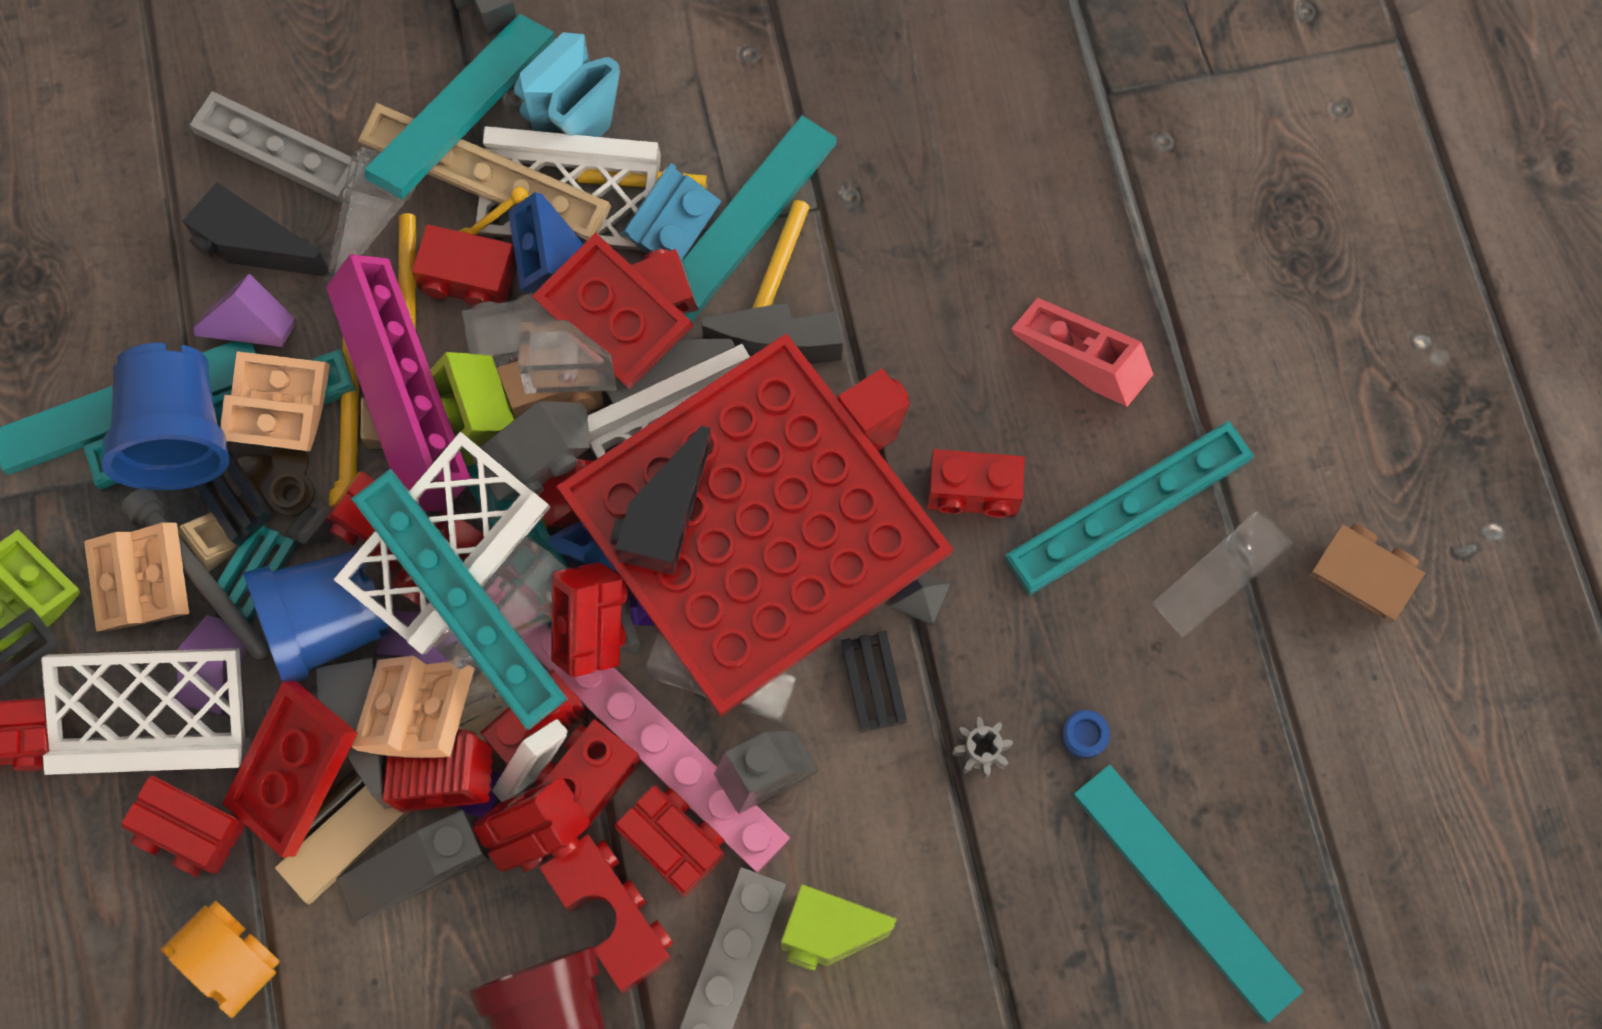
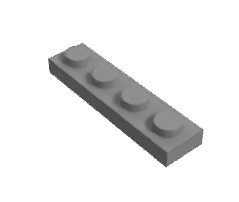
(272, 145)
(734, 952)

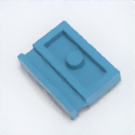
(671, 214)

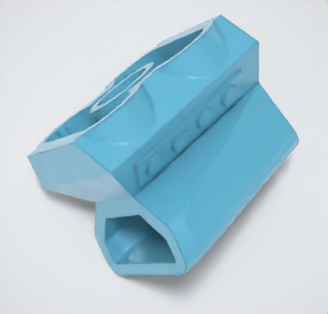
(567, 90)

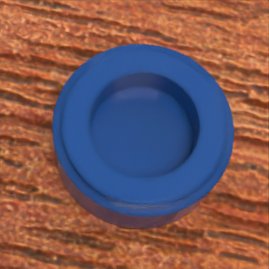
(1085, 734)

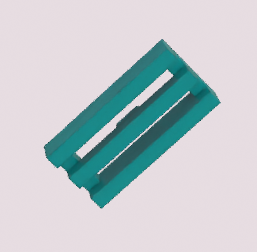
(241, 558)

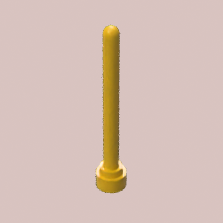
(348, 433)

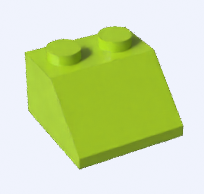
(472, 397)
(830, 929)

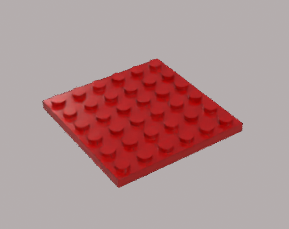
(787, 531)

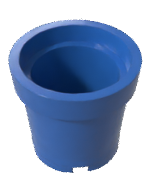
(163, 421)
(311, 615)

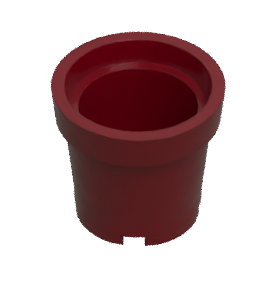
(544, 996)

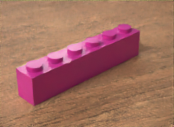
(394, 374)

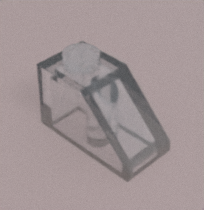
(562, 359)

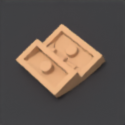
(275, 401)
(136, 577)
(413, 708)

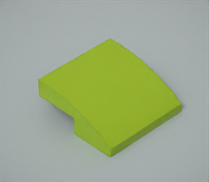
(30, 582)

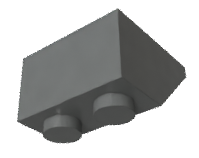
(538, 446)

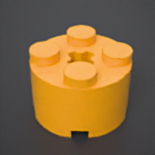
(219, 960)

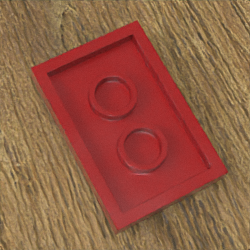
(614, 308)
(289, 768)

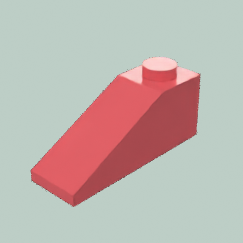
(1086, 350)

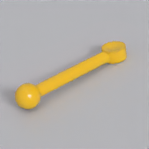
(517, 195)

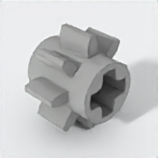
(977, 736)

